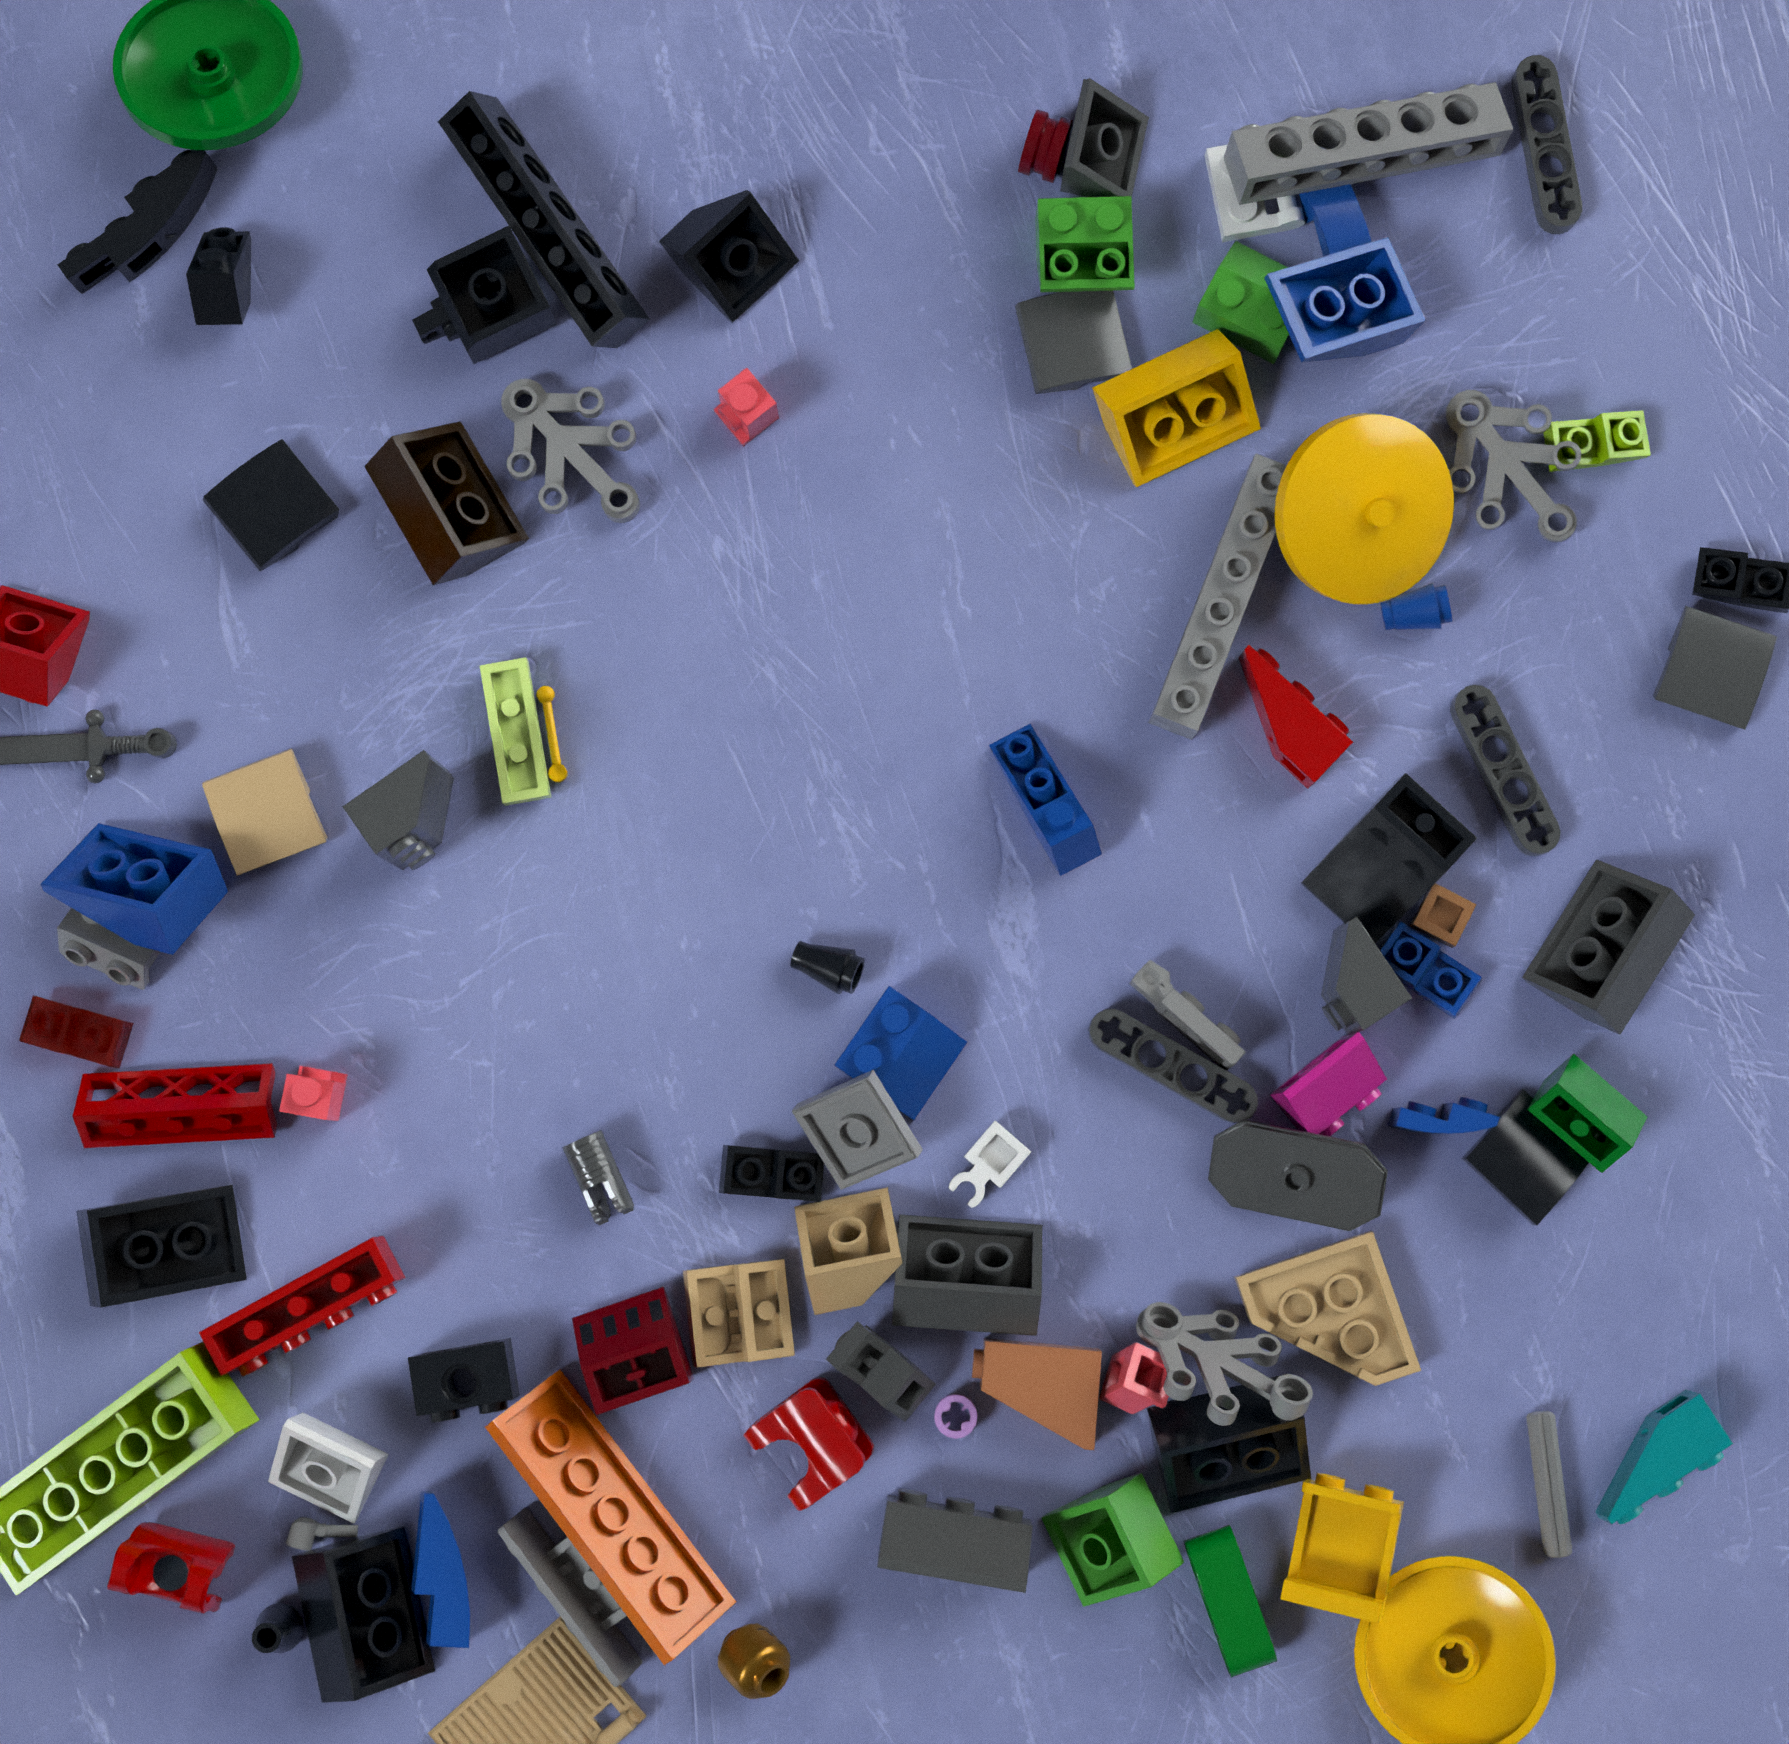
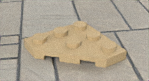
(1334, 1307)

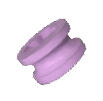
(966, 1427)

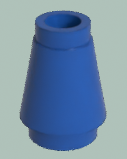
(1418, 609)

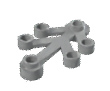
(566, 443)
(1507, 459)
(1171, 1332)

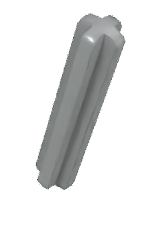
(1549, 1484)

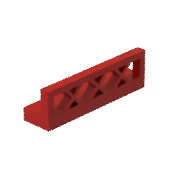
(174, 1114)

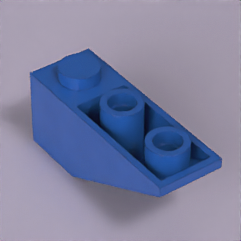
(1046, 800)

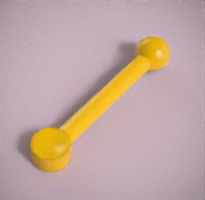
(557, 771)

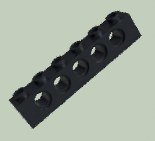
(543, 220)

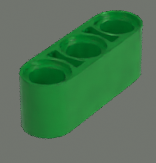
(1230, 1601)

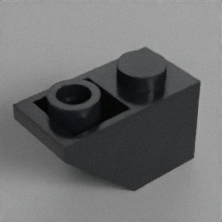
(221, 277)

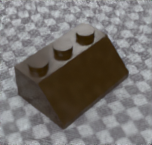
(445, 501)

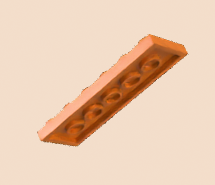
(611, 1516)

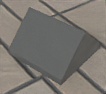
(1103, 145)

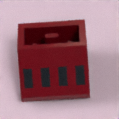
(631, 1351)

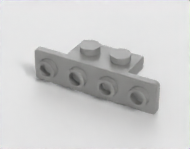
(574, 1593)

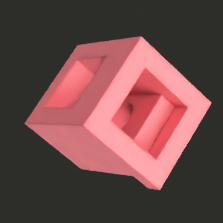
(746, 407)
(314, 1093)
(1135, 1379)

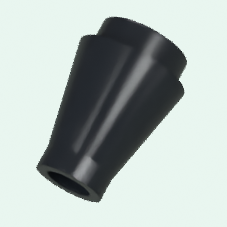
(831, 966)
(284, 1622)

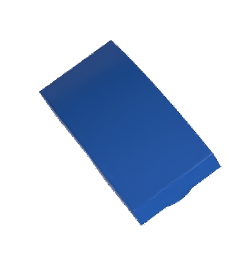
(1336, 218)
(1429, 970)
(1454, 1118)

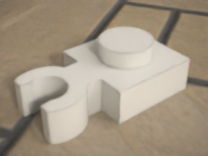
(994, 1158)

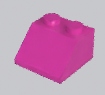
(1331, 1086)

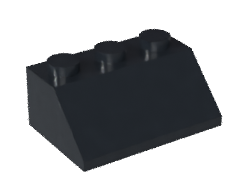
(1219, 1462)
(362, 1615)

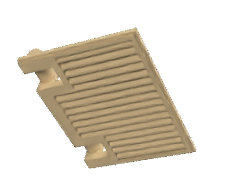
(542, 1698)

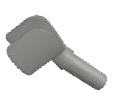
(305, 1529)

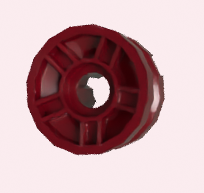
(1045, 146)

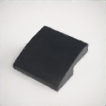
(270, 504)
(1525, 1160)

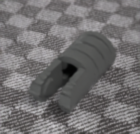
(592, 1165)

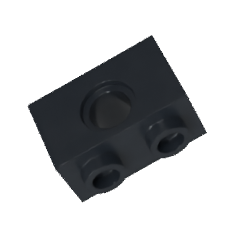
(434, 1379)

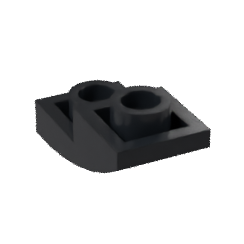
(1742, 580)
(771, 1173)

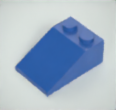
(1346, 303)
(139, 885)

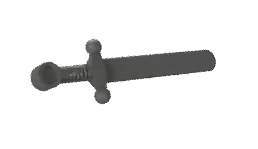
(84, 746)

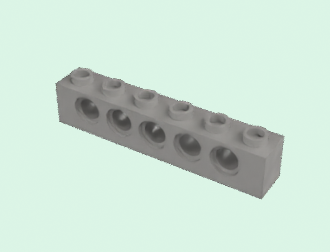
(1400, 140)
(1220, 602)

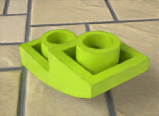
(1602, 440)

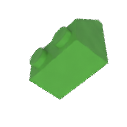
(1243, 305)
(1113, 1541)

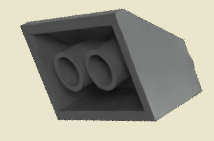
(405, 812)
(1609, 945)
(968, 1275)
(955, 1541)

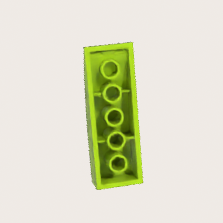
(117, 1464)

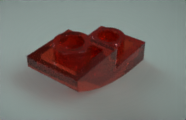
(76, 1032)

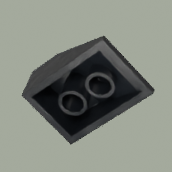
(161, 1246)

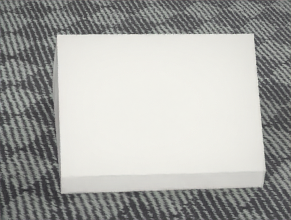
(325, 1466)

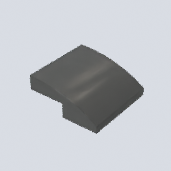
(1072, 339)
(1715, 667)

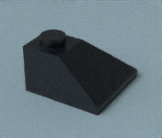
(730, 252)

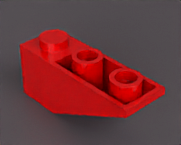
(1294, 727)

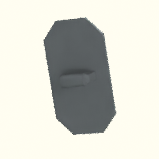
(1297, 1175)

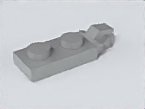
(1186, 1016)

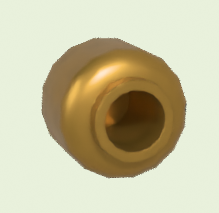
(754, 1661)

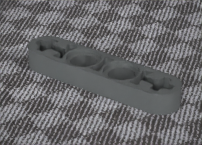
(1554, 144)
(1512, 767)
(1175, 1060)

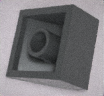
(1358, 981)

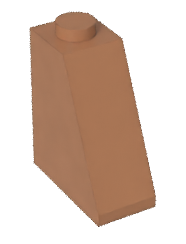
(1044, 1383)

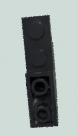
(161, 214)

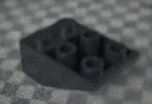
(1389, 858)

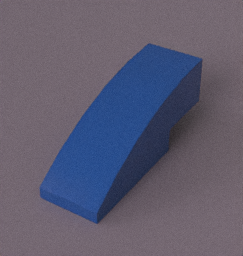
(440, 1574)

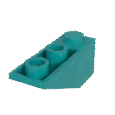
(1665, 1449)

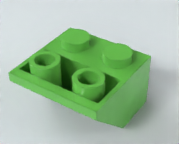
(1084, 244)

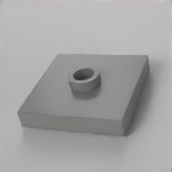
(857, 1130)

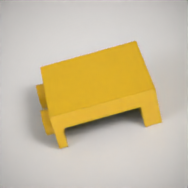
(1343, 1548)

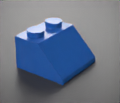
(904, 1049)

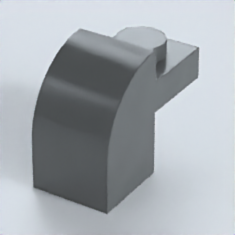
(880, 1370)

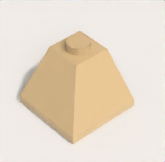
(847, 1248)

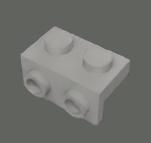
(93, 945)

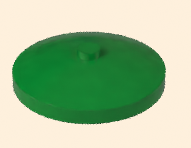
(207, 70)

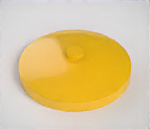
(1364, 508)
(1456, 1656)

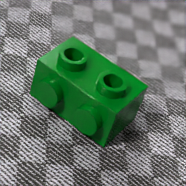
(1587, 1113)

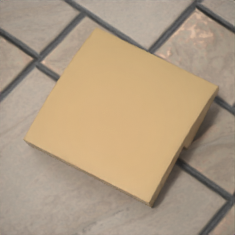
(264, 811)
(738, 1313)

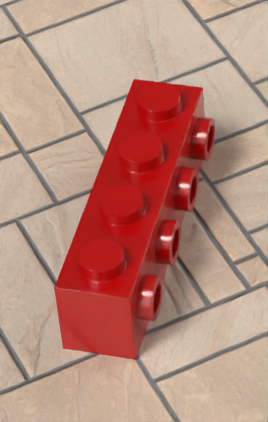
(301, 1305)

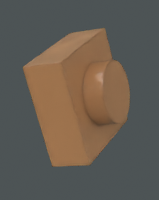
(1443, 915)

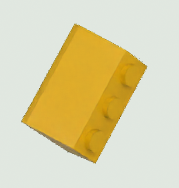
(1178, 407)

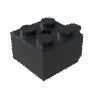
(466, 313)

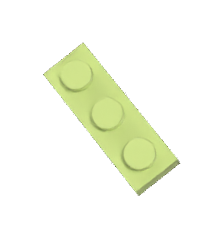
(515, 731)

